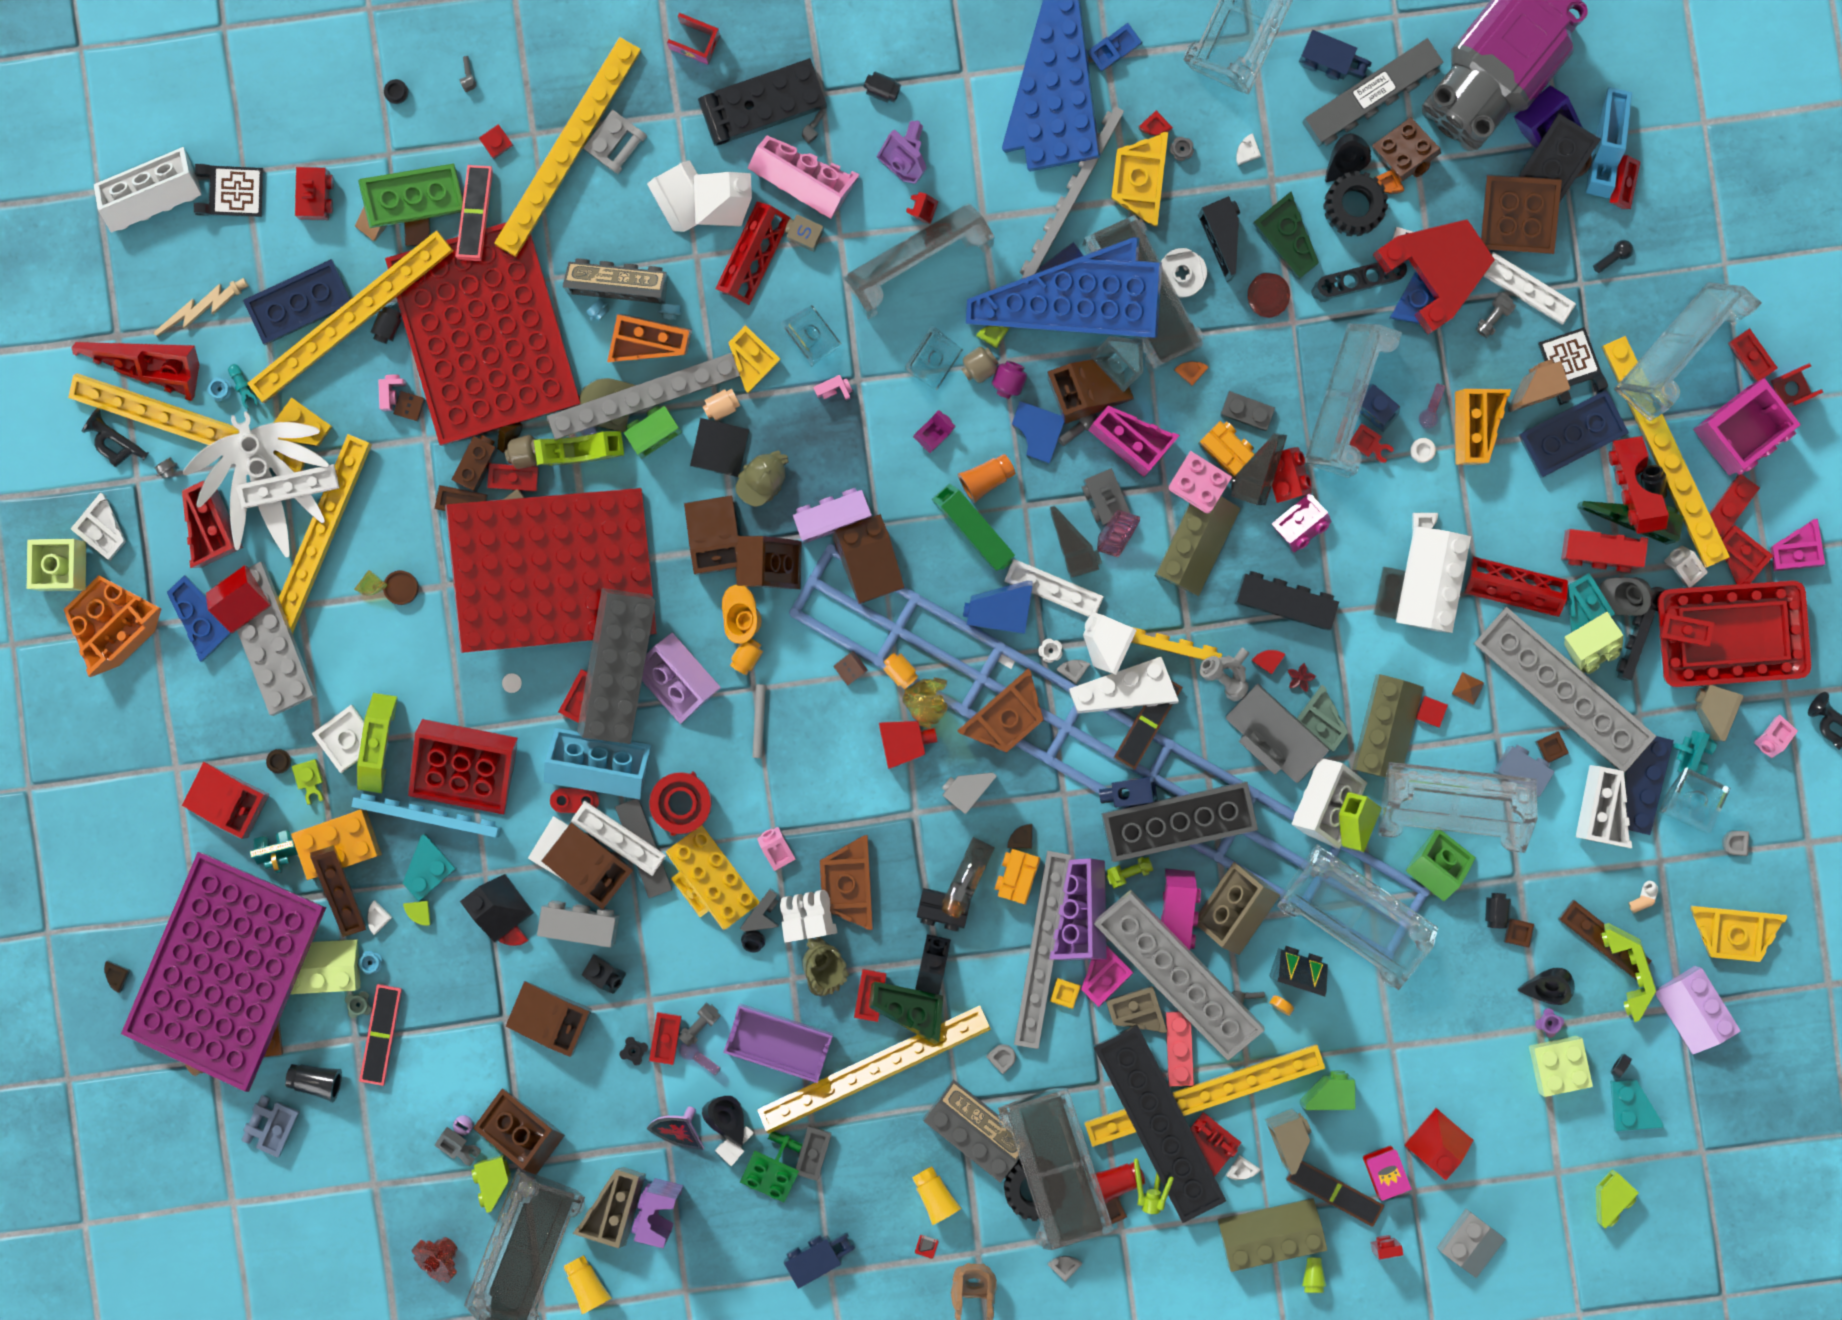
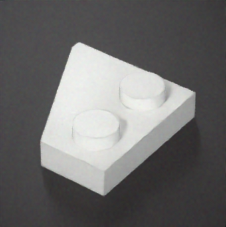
(100, 528)

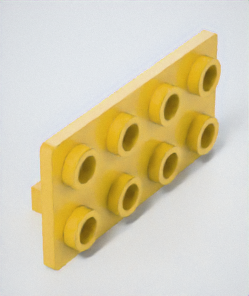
(710, 879)

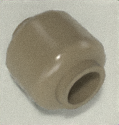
(979, 364)
(521, 452)

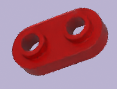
(573, 799)

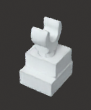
(731, 1152)

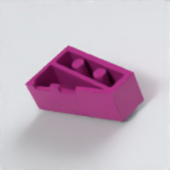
(1132, 439)
(1179, 904)

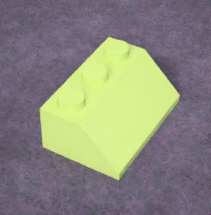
(329, 968)

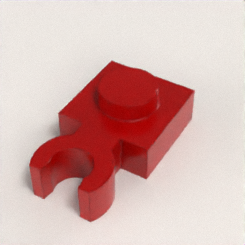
(1367, 442)

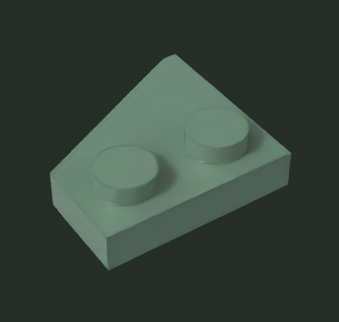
(1323, 719)

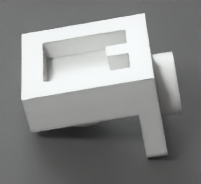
(1686, 565)

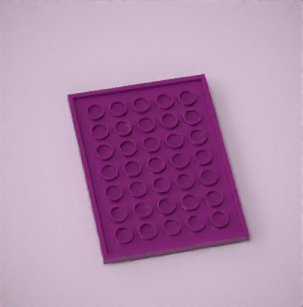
(223, 971)

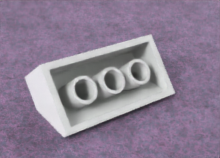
(147, 190)
(1433, 579)

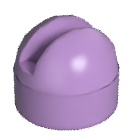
(464, 1120)

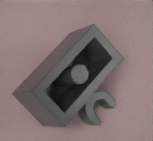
(1105, 496)

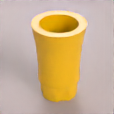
(935, 1195)
(585, 1284)

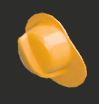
(740, 614)

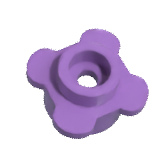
(1550, 1030)

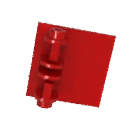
(1214, 1142)

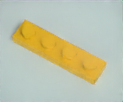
(1183, 648)

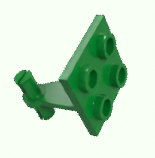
(769, 1174)

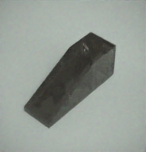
(1257, 475)
(1076, 550)

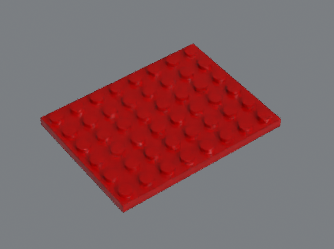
(486, 341)
(538, 565)

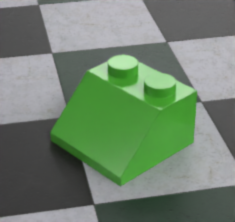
(652, 432)
(1441, 864)
(1331, 1093)

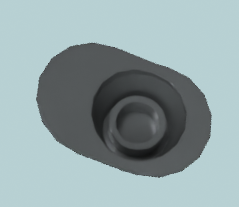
(1627, 595)

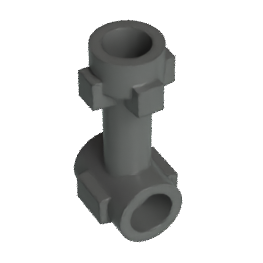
(1503, 305)
(707, 1014)

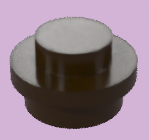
(278, 761)

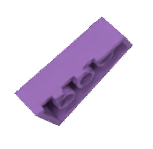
(1082, 905)

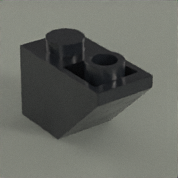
(933, 964)

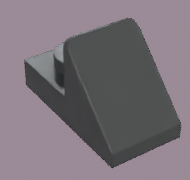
(757, 919)

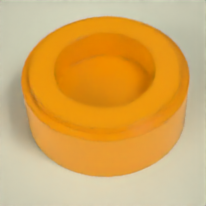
(1281, 1005)

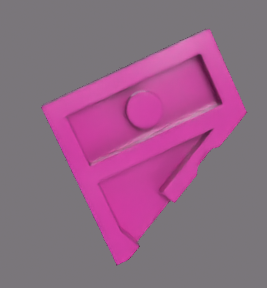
(1799, 549)
(1105, 977)

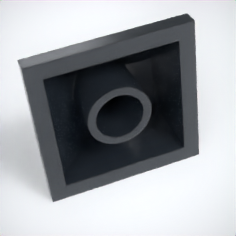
(497, 907)

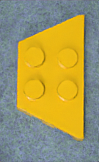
(1140, 177)
(1736, 932)

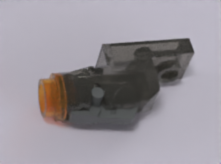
(967, 878)

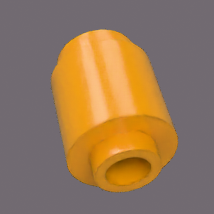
(746, 656)
(900, 670)

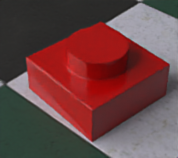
(496, 141)

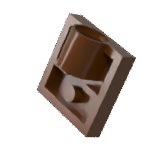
(1407, 150)

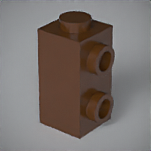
(475, 463)

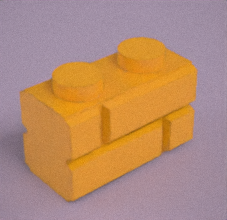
(1227, 448)
(1018, 876)

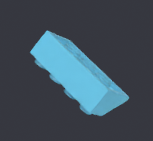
(596, 764)

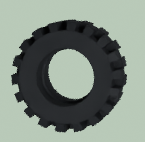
(1370, 189)
(1013, 1195)

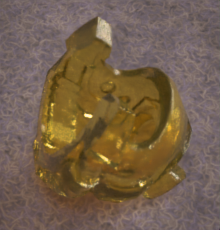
(924, 703)

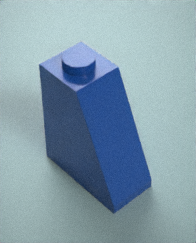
(1001, 608)

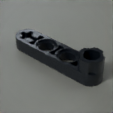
(1361, 281)

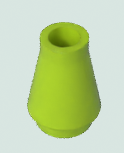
(1314, 1276)

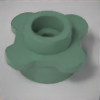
(351, 1002)

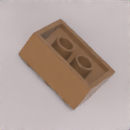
(1541, 384)

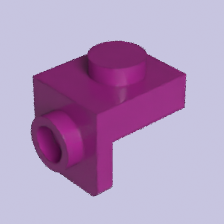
(934, 431)

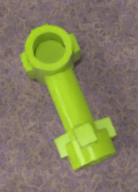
(1117, 876)

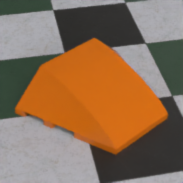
(109, 624)

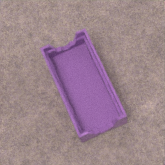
(778, 1043)
(649, 1225)

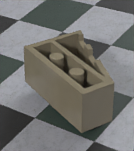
(614, 1209)

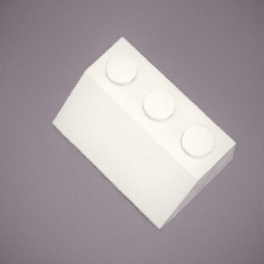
(1323, 800)

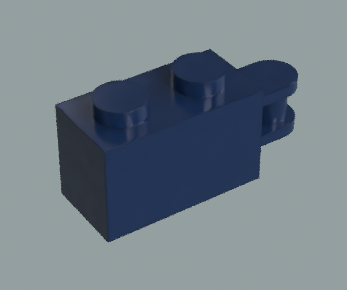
(1332, 57)
(816, 1258)

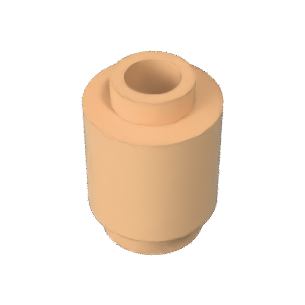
(721, 405)

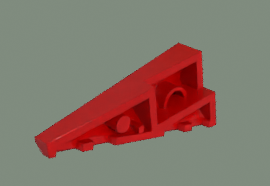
(166, 365)

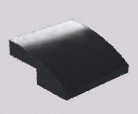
(719, 447)

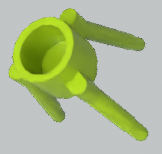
(1151, 1201)

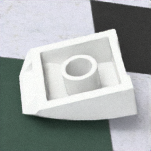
(676, 195)

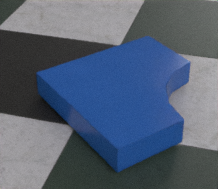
(1040, 430)

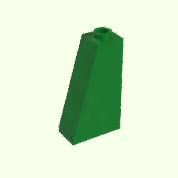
(974, 527)

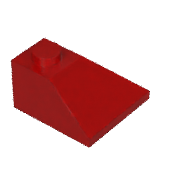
(1440, 1144)

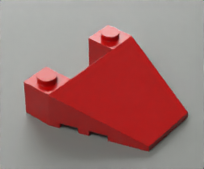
(1447, 260)

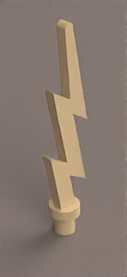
(215, 298)

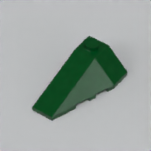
(1619, 514)

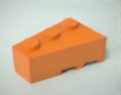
(643, 338)

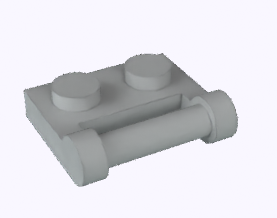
(608, 138)

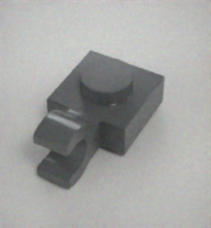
(454, 1145)

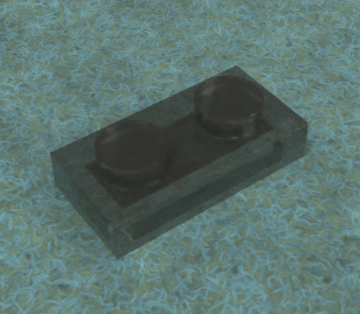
(1389, 593)

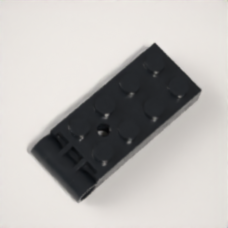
(775, 97)

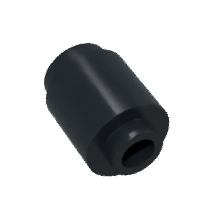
(882, 87)
(386, 325)
(1654, 480)
(1497, 910)

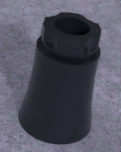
(315, 1081)

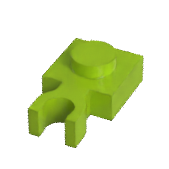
(308, 776)

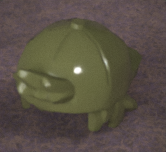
(762, 478)
(823, 967)

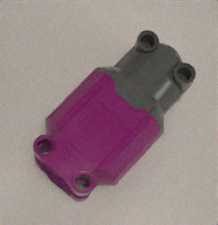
(1502, 66)

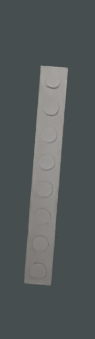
(1064, 204)
(643, 396)
(1042, 943)

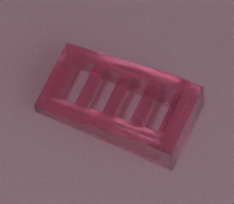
(1115, 534)

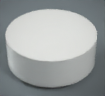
(1422, 450)

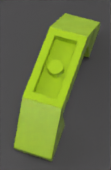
(374, 742)
(1619, 941)

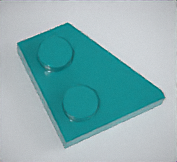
(1586, 602)
(426, 868)
(1632, 1107)

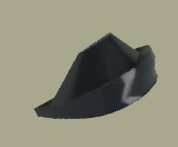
(1347, 157)
(1550, 986)
(724, 1120)

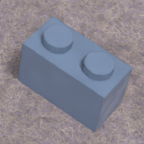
(1518, 763)

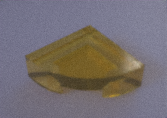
(370, 584)

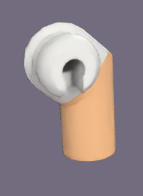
(1647, 897)

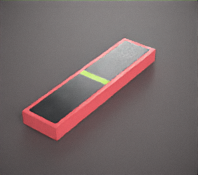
(474, 213)
(380, 1034)

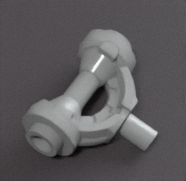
(1213, 669)

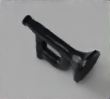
(96, 424)
(1822, 706)

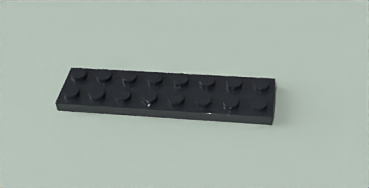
(1159, 1123)

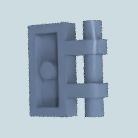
(277, 1128)

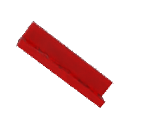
(749, 249)
(1517, 590)

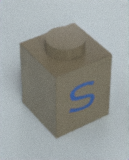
(804, 232)

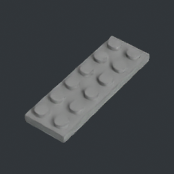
(274, 652)

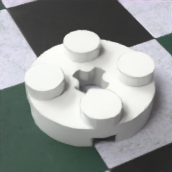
(1189, 261)

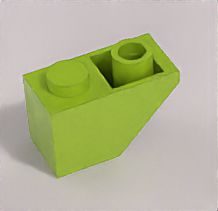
(1357, 821)
(492, 1178)
(1612, 1197)

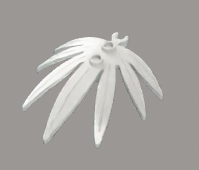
(253, 456)

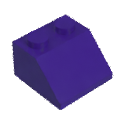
(1542, 112)

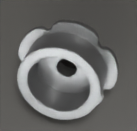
(1182, 142)
(166, 468)

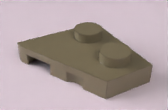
(1137, 1008)

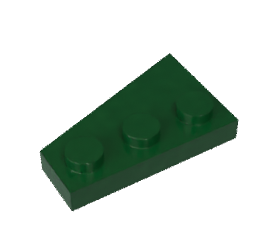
(1287, 236)
(909, 1008)

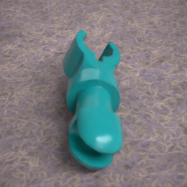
(241, 385)

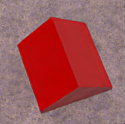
(236, 600)

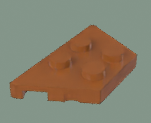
(1006, 716)
(847, 882)

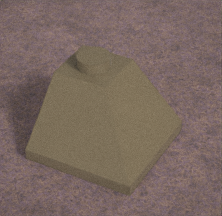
(1717, 710)

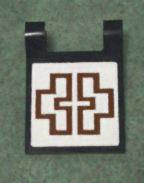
(231, 191)
(1576, 358)

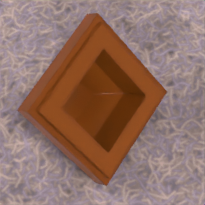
(1467, 688)

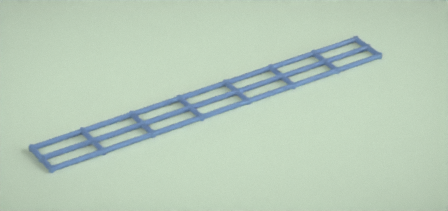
(1066, 727)

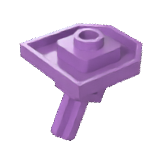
(903, 153)

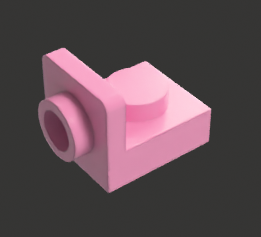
(828, 388)
(387, 396)
(1776, 737)
(775, 848)

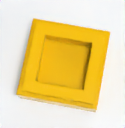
(1065, 993)

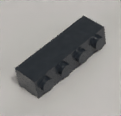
(1286, 601)

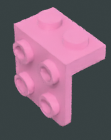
(1199, 482)

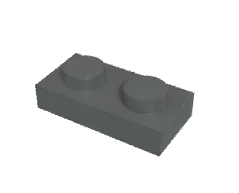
(1247, 411)
(813, 1152)

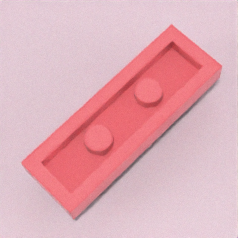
(1179, 1050)

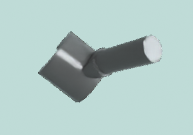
(468, 82)
(809, 133)
(1241, 995)

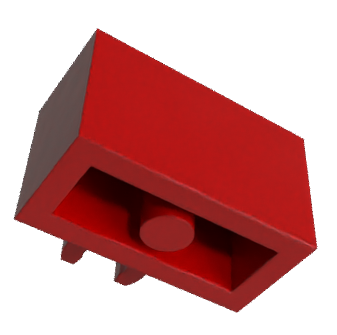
(312, 193)

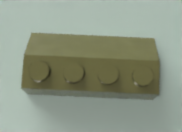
(1197, 545)
(1387, 724)
(1272, 1235)

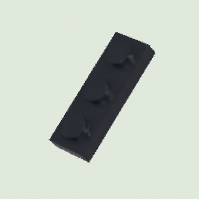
(1634, 645)

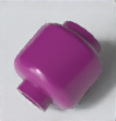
(1009, 379)

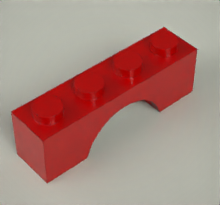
(1646, 509)

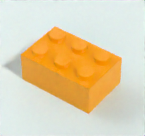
(349, 834)

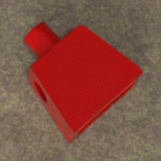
(904, 741)

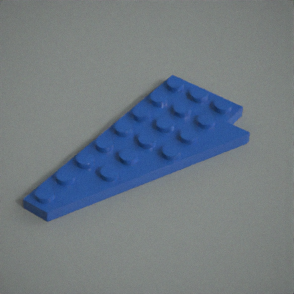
(1054, 98)
(1088, 295)

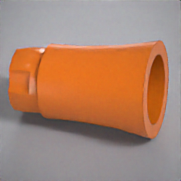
(986, 477)

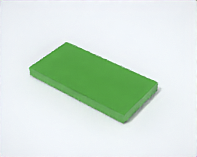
(411, 195)

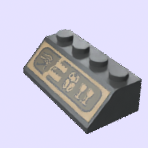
(616, 282)
(973, 1130)

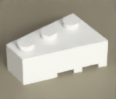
(1604, 808)

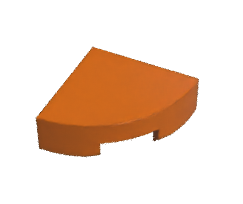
(1391, 183)
(1191, 371)

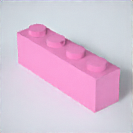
(802, 175)

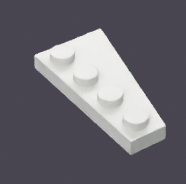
(1131, 687)

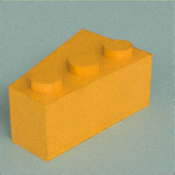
(1477, 423)

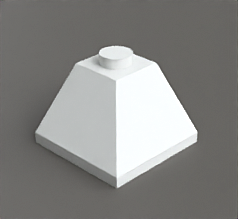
(722, 198)
(1107, 642)

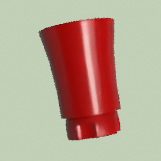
(1118, 1181)

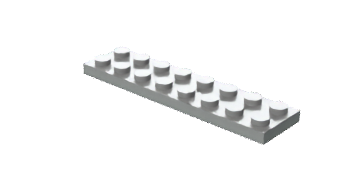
(1564, 690)
(1179, 975)

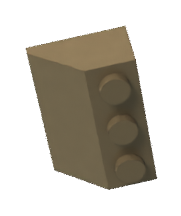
(1236, 908)
(1290, 1137)

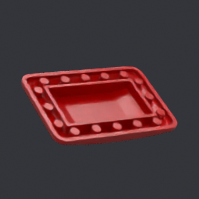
(1755, 635)

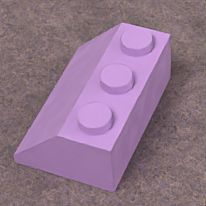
(831, 515)
(677, 678)
(1697, 1010)

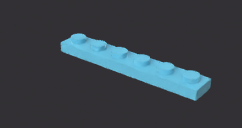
(416, 813)

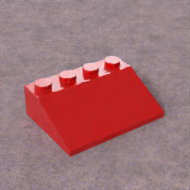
(462, 766)

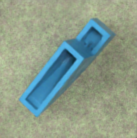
(1613, 134)

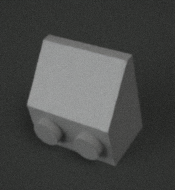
(966, 789)
(1471, 1243)

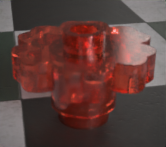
(436, 1258)

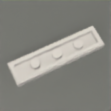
(1529, 289)
(287, 486)
(1055, 588)
(618, 838)

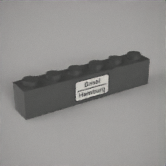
(1373, 92)

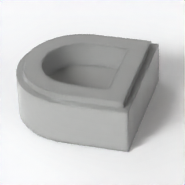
(1736, 842)
(1002, 1057)

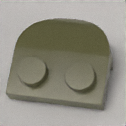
(601, 388)

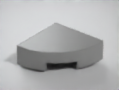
(1073, 669)
(1064, 1266)

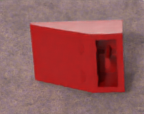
(225, 800)

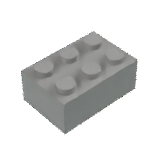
(578, 924)

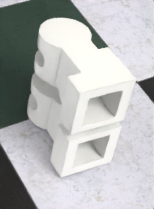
(815, 923)

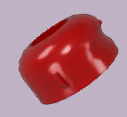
(661, 808)

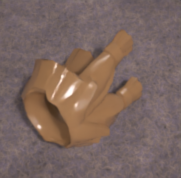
(984, 1289)

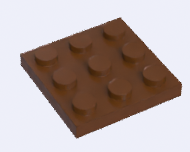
(1521, 213)

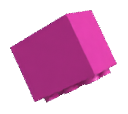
(1747, 428)

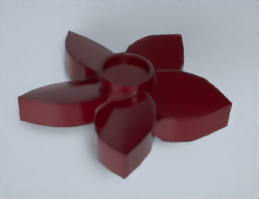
(1300, 677)

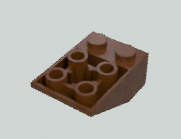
(1084, 390)
(712, 534)
(587, 865)
(548, 1018)

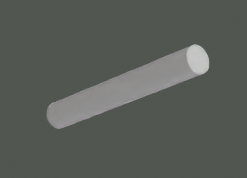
(759, 721)

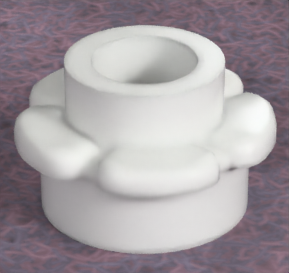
(1055, 655)

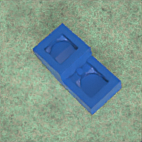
(1115, 47)

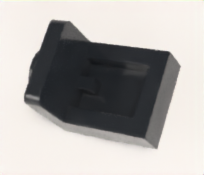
(603, 974)

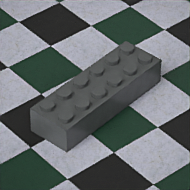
(616, 666)
(1179, 821)

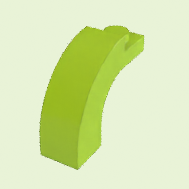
(579, 449)

